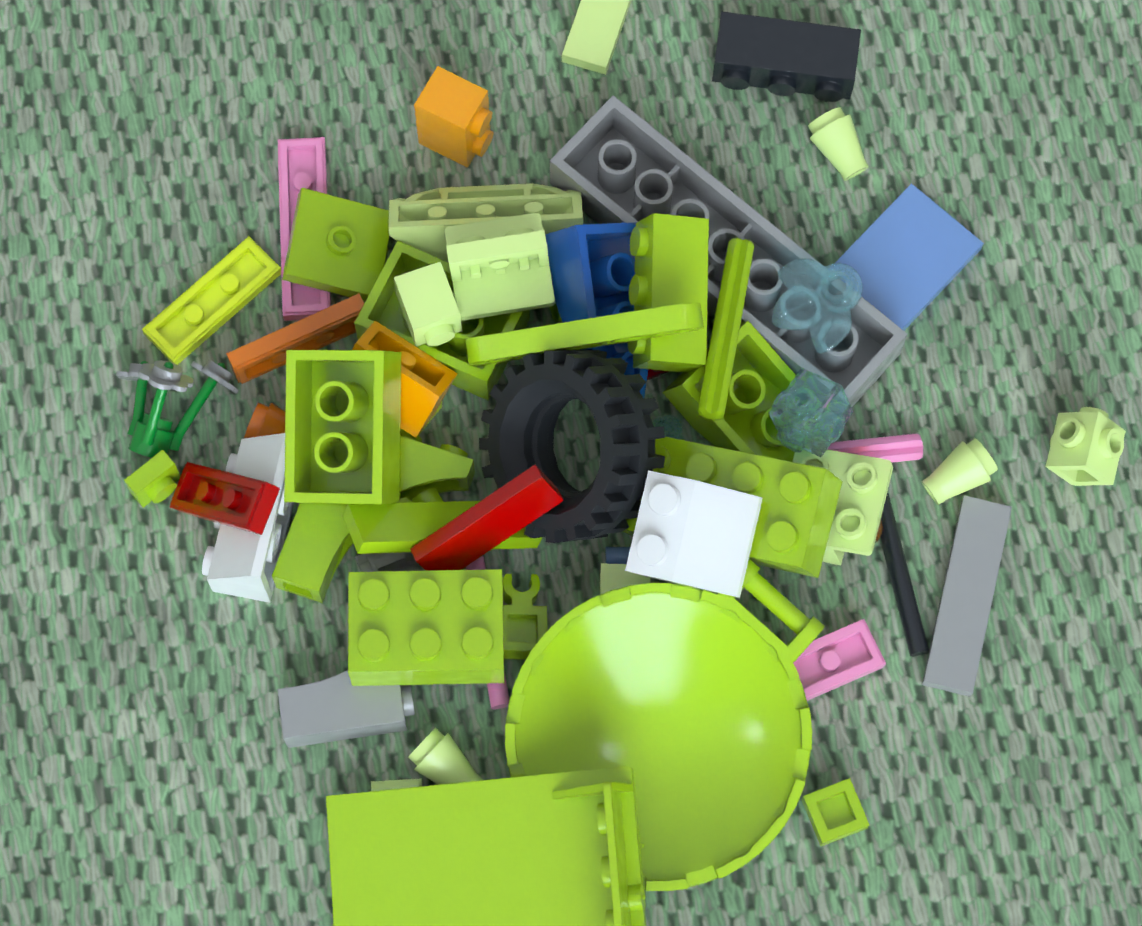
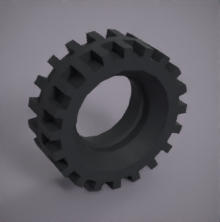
(524, 437)

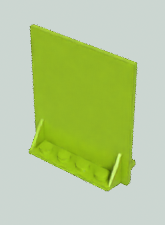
(490, 853)

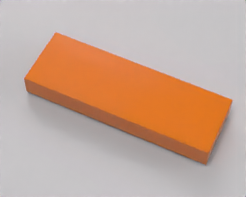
(306, 334)

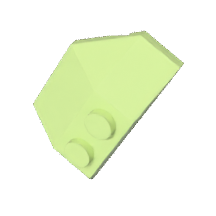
(425, 215)

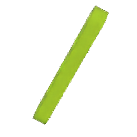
(585, 333)

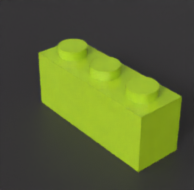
(670, 271)

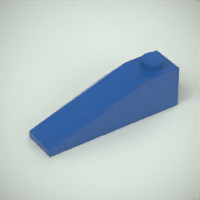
(593, 277)

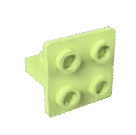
(499, 266)
(859, 500)

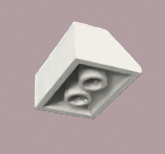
(241, 559)

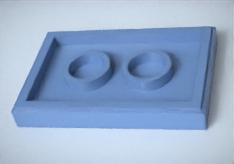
(910, 256)

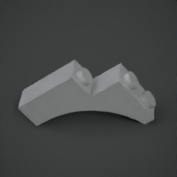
(339, 711)

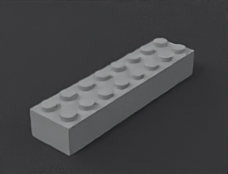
(636, 171)

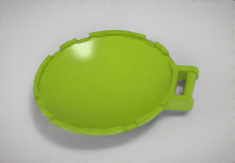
(689, 701)

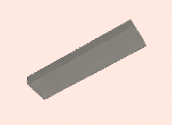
(967, 596)

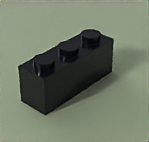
(786, 56)

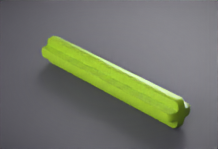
(726, 329)

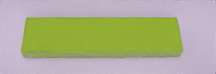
(403, 525)

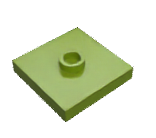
(336, 244)

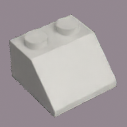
(693, 534)

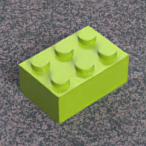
(385, 308)
(342, 426)
(425, 627)

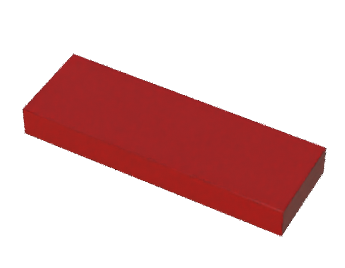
(224, 497)
(488, 522)

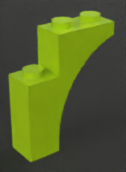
(320, 534)

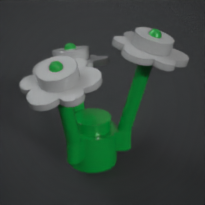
(150, 430)

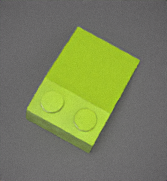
(754, 385)

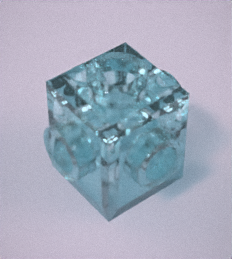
(810, 413)

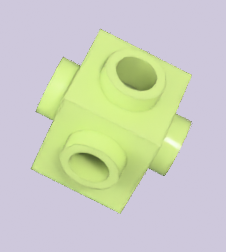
(1085, 447)

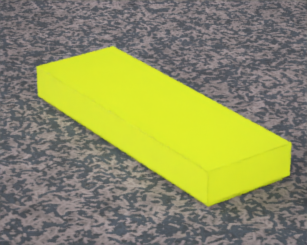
(212, 301)

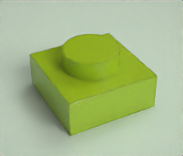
(153, 480)
(835, 812)

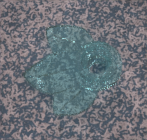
(812, 306)

